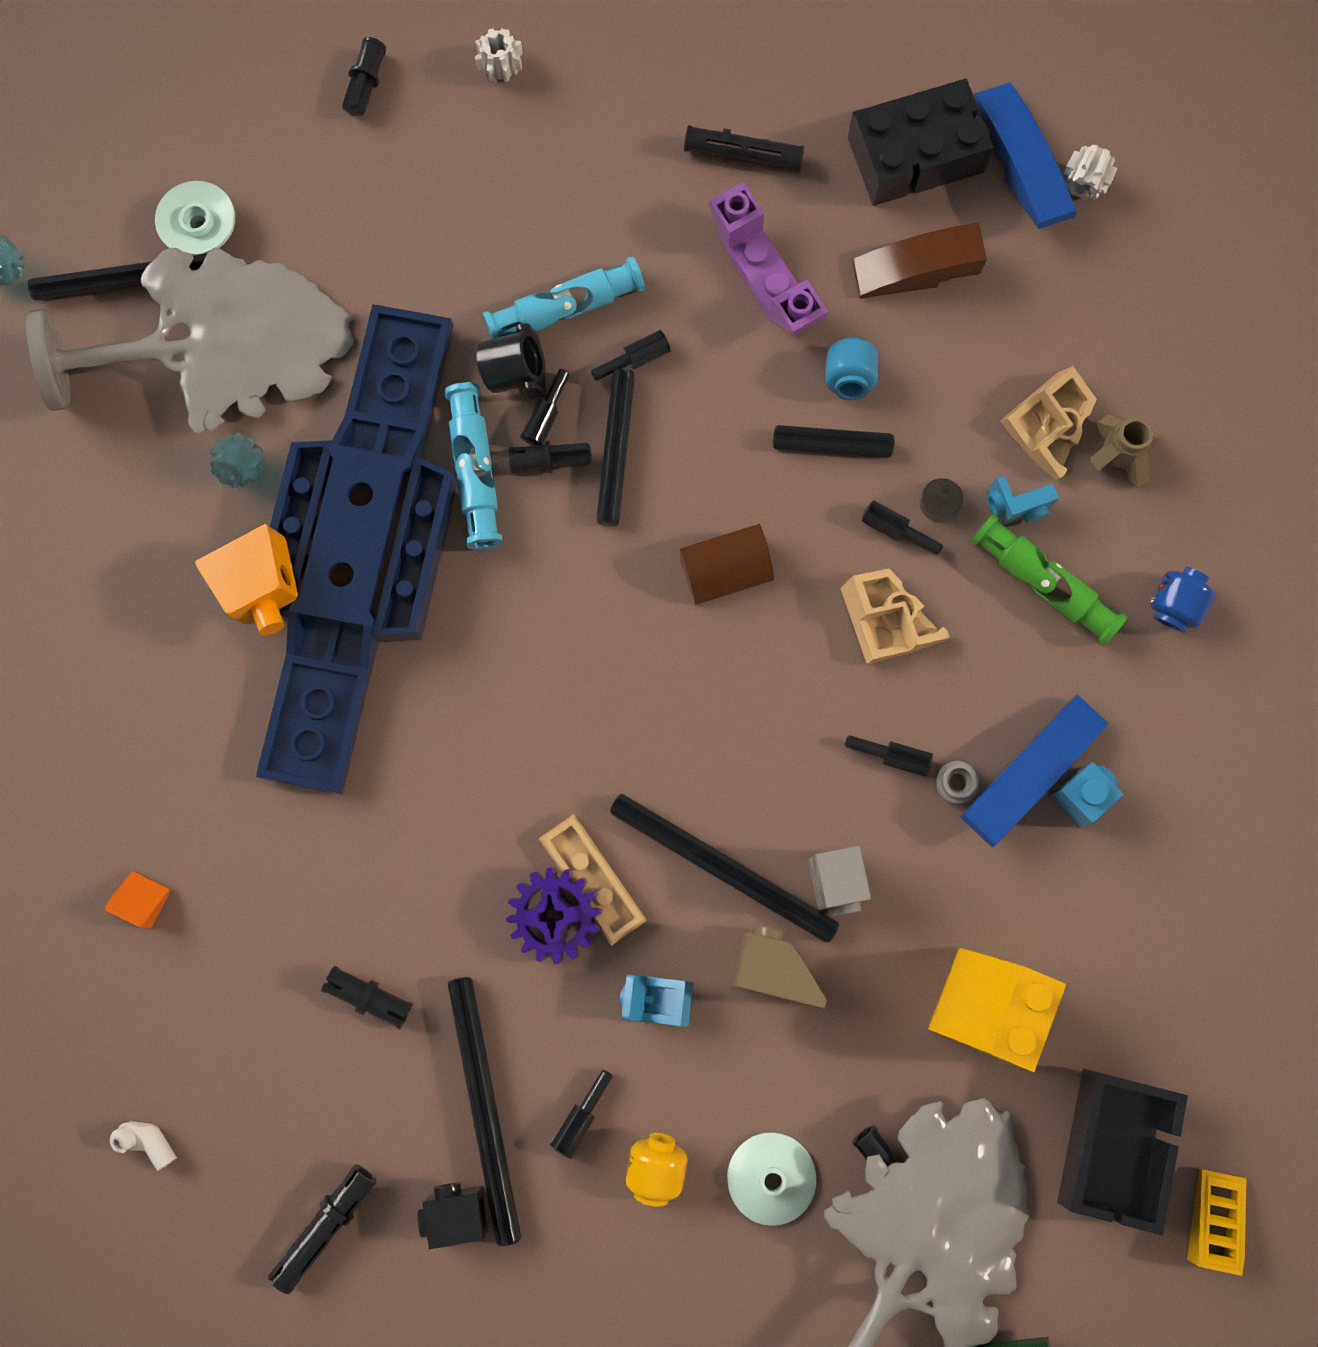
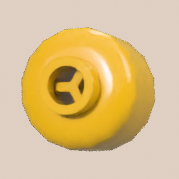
(656, 1170)

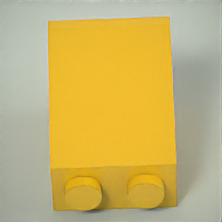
(997, 1008)

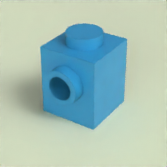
(1087, 794)

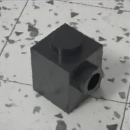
(453, 1216)

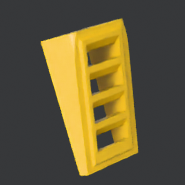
(1234, 1242)

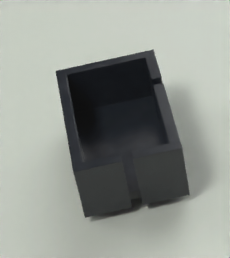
(924, 131)
(1115, 1151)

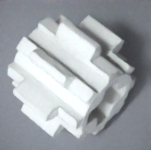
(498, 55)
(1089, 172)

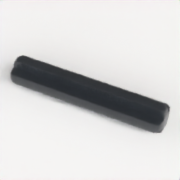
(833, 441)

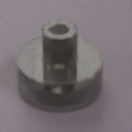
(941, 500)

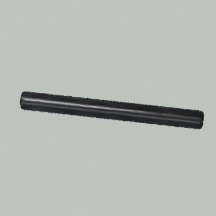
(724, 868)
(484, 1112)

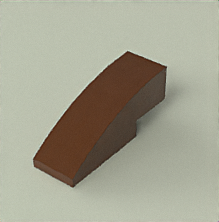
(921, 261)

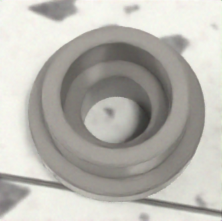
(969, 777)

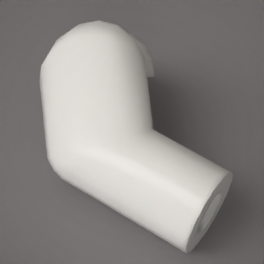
(143, 1137)

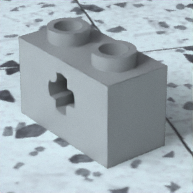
(839, 880)

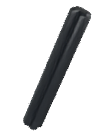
(615, 447)

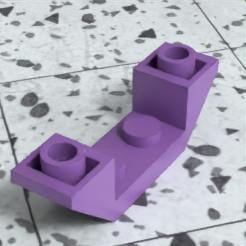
(758, 262)

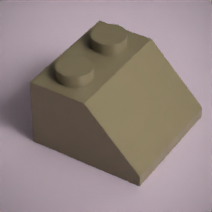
(775, 968)

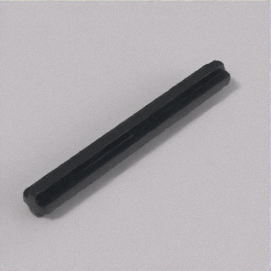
(93, 280)

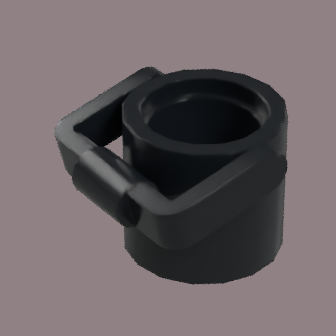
(513, 362)

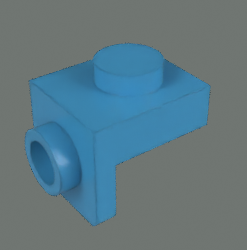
(1028, 506)
(656, 1000)

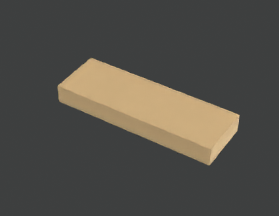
(575, 850)

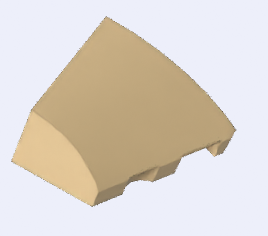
(1052, 420)
(888, 617)

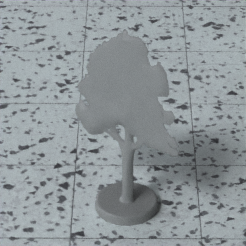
(246, 329)
(942, 1213)

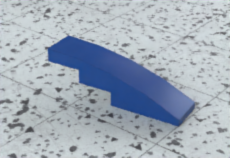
(1026, 156)
(1034, 771)

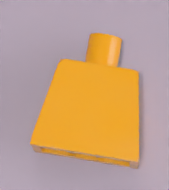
(252, 578)

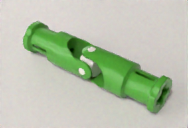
(1030, 565)

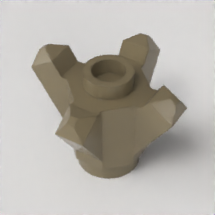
(1125, 447)

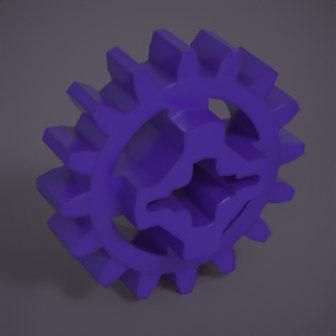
(554, 896)

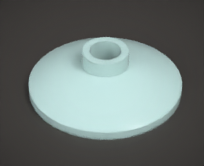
(185, 207)
(765, 1155)

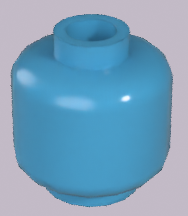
(851, 368)

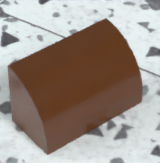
(727, 564)

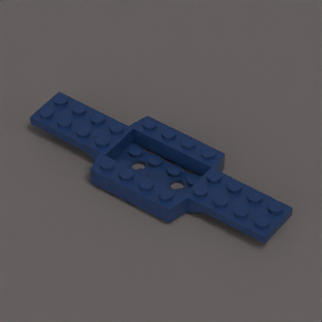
(331, 626)

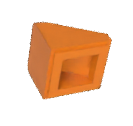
(138, 900)

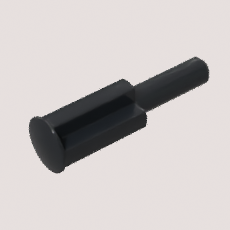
(635, 354)
(544, 412)
(896, 525)
(894, 755)
(580, 1118)

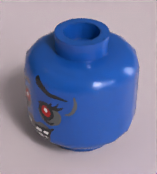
(1182, 599)

